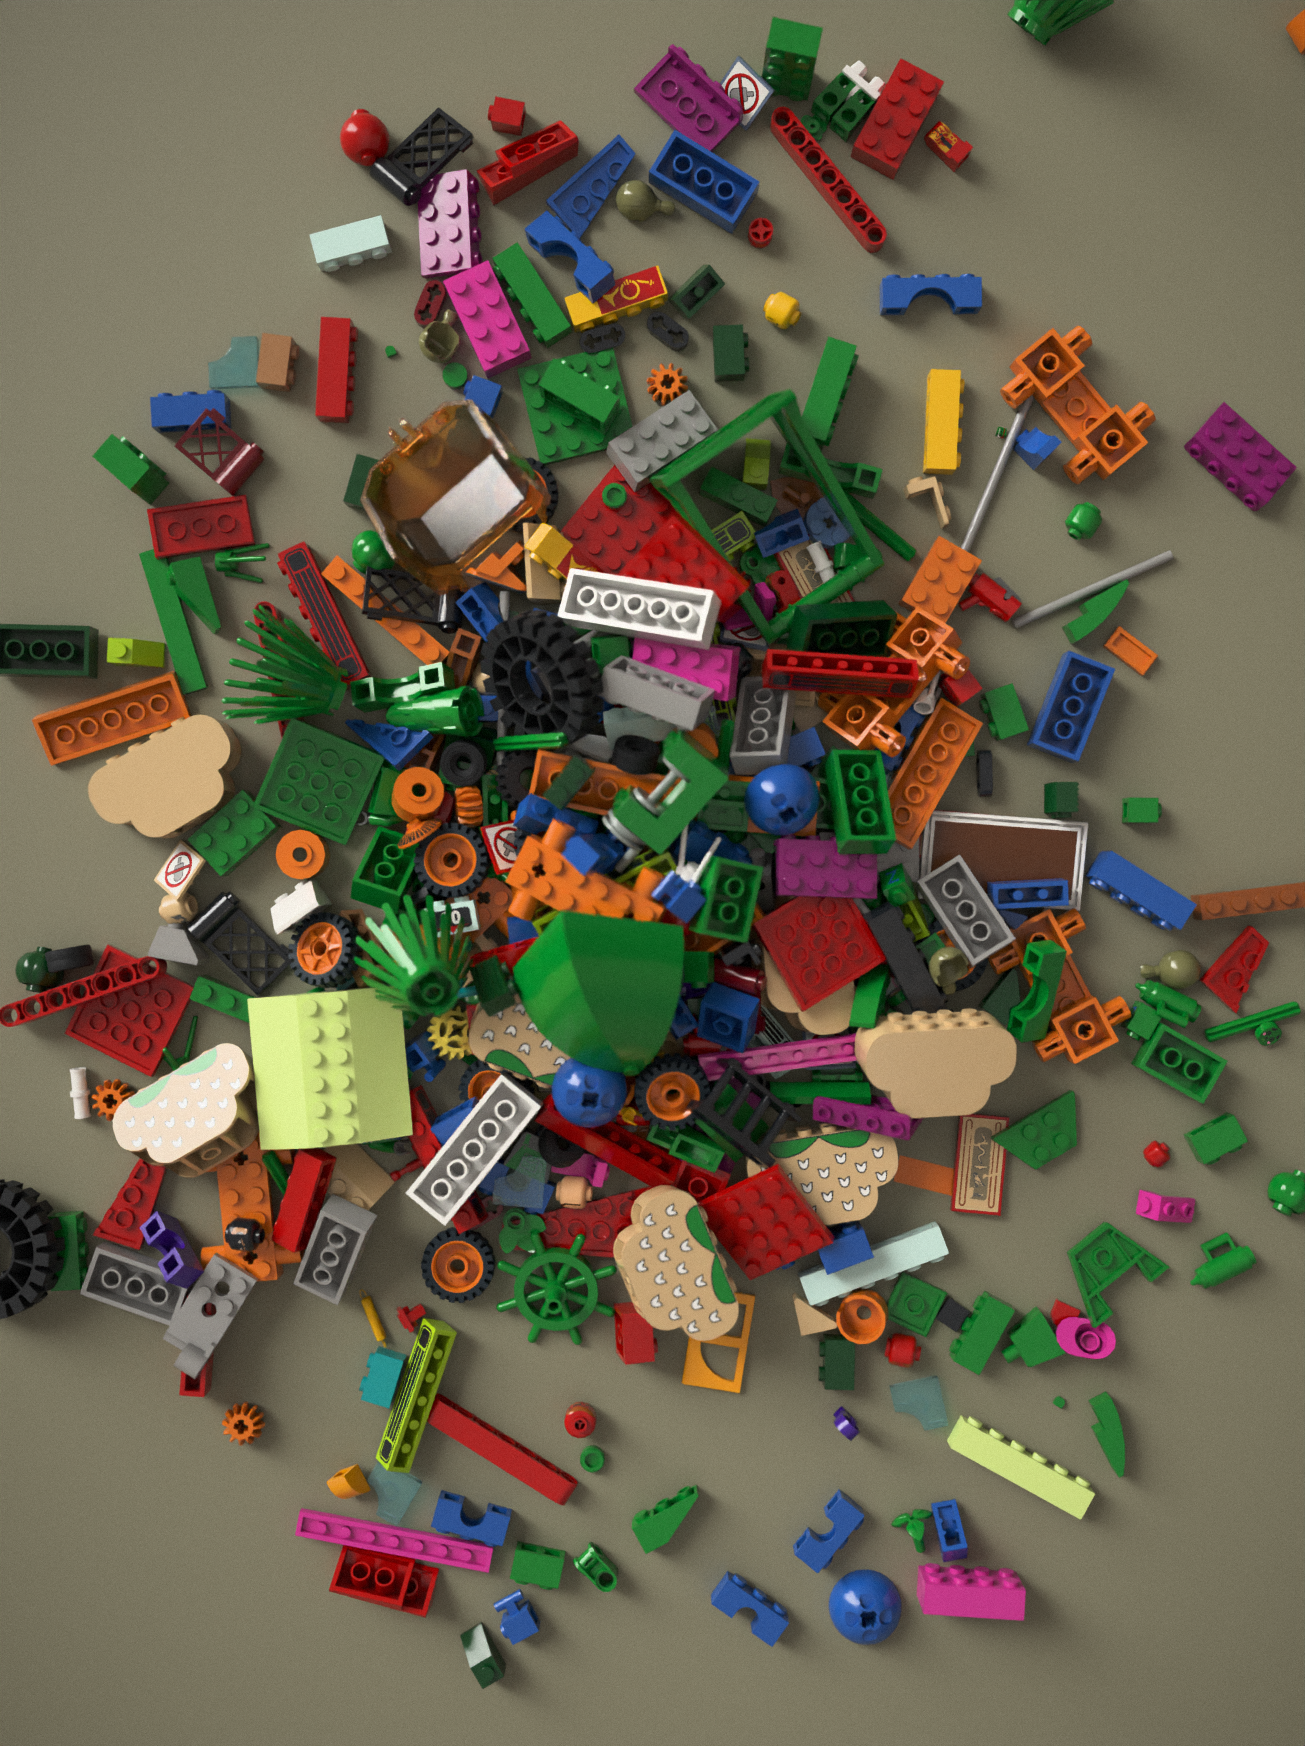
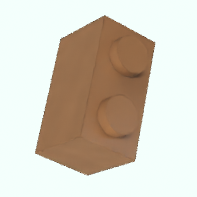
(277, 362)

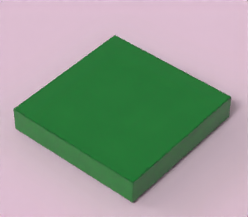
(914, 1303)

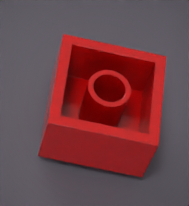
(633, 1335)

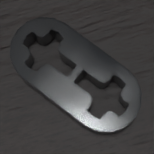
(664, 336)
(603, 344)
(984, 773)

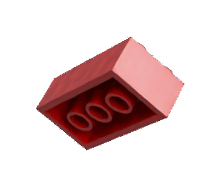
(896, 119)

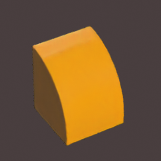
(348, 1483)

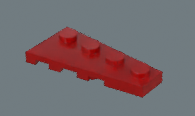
(133, 1206)

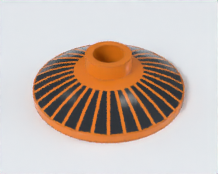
(418, 831)

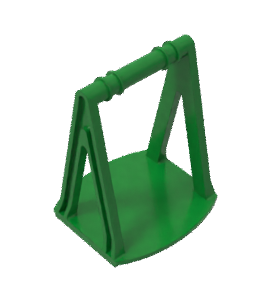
(786, 416)

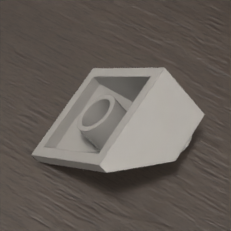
(177, 944)

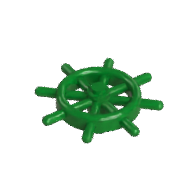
(556, 1288)

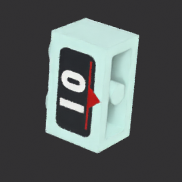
(463, 908)

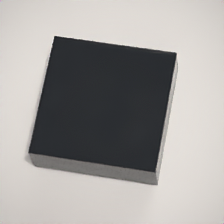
(952, 1314)

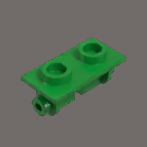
(838, 1075)

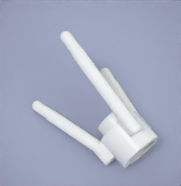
(927, 699)
(693, 870)

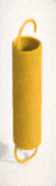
(373, 1318)

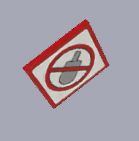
(500, 845)

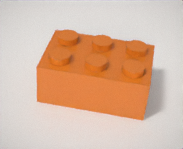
(940, 579)

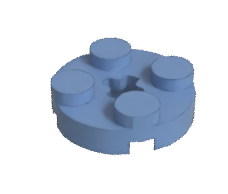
(817, 528)

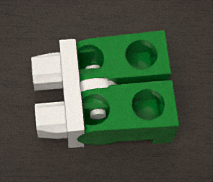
(847, 100)

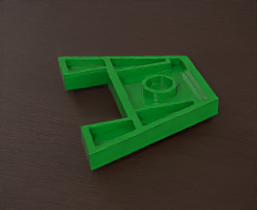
(1104, 1258)

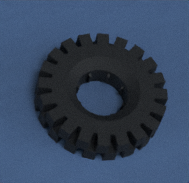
(551, 648)
(32, 1247)

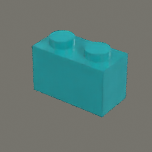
(383, 1376)

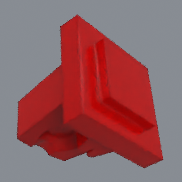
(409, 1317)

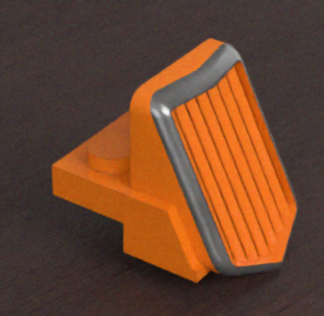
(498, 569)

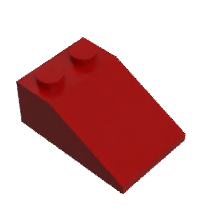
(699, 1181)

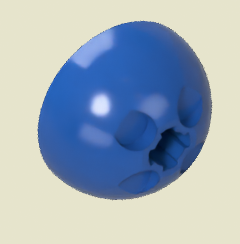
(782, 799)
(577, 1082)
(857, 1597)

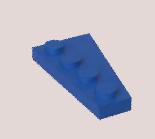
(588, 189)

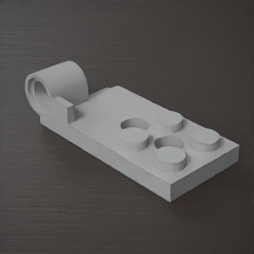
(195, 1330)

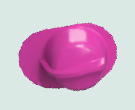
(1082, 1340)

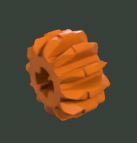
(657, 382)
(468, 806)
(105, 1092)
(236, 1427)

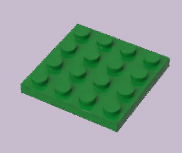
(558, 433)
(318, 781)

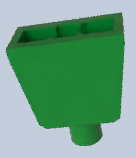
(1032, 1340)

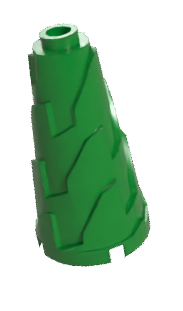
(442, 713)

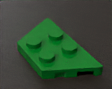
(1042, 1133)

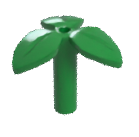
(914, 1526)

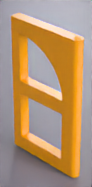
(697, 1371)

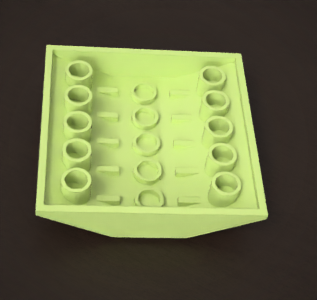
(329, 1069)

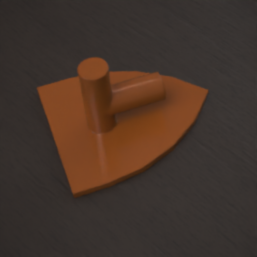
(794, 494)

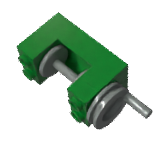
(639, 816)

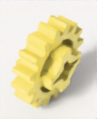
(447, 1024)

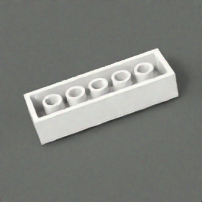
(640, 608)
(474, 1148)

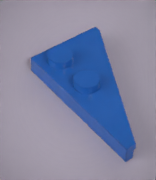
(393, 743)

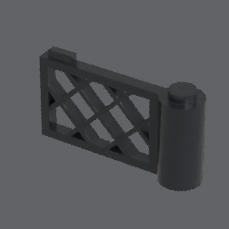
(397, 176)
(445, 611)
(221, 915)

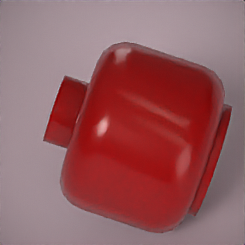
(1157, 1154)

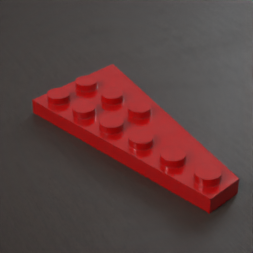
(598, 1221)

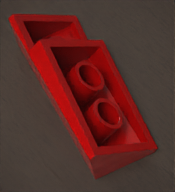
(528, 160)
(385, 1580)

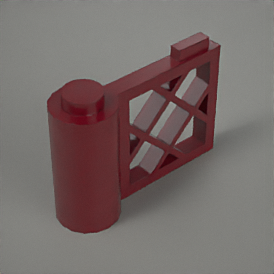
(236, 466)
(743, 979)

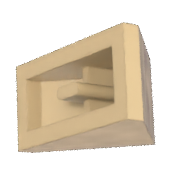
(812, 1318)

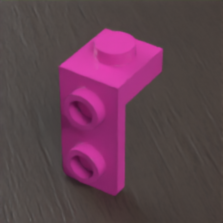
(765, 601)
(587, 1166)
(1165, 1207)

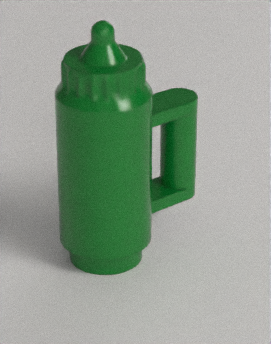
(1169, 1003)
(1225, 1266)

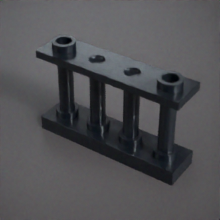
(723, 1124)

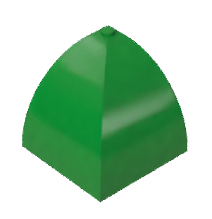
(603, 987)

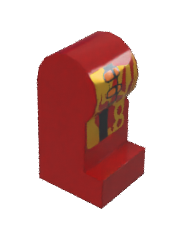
(947, 145)
(783, 588)

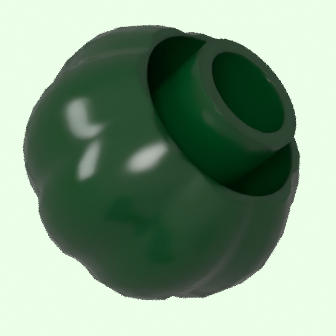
(34, 973)

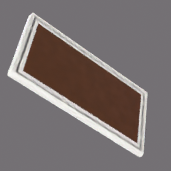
(1007, 849)

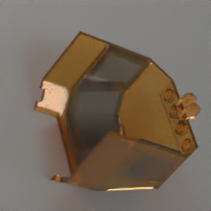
(449, 493)

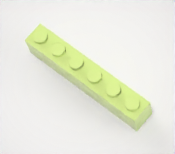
(1020, 1466)

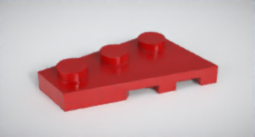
(1233, 969)

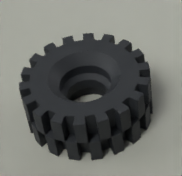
(509, 775)

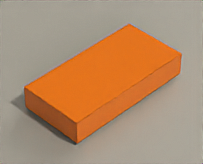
(1130, 651)

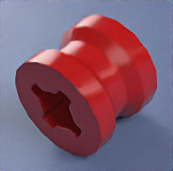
(760, 226)

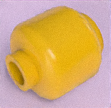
(782, 310)

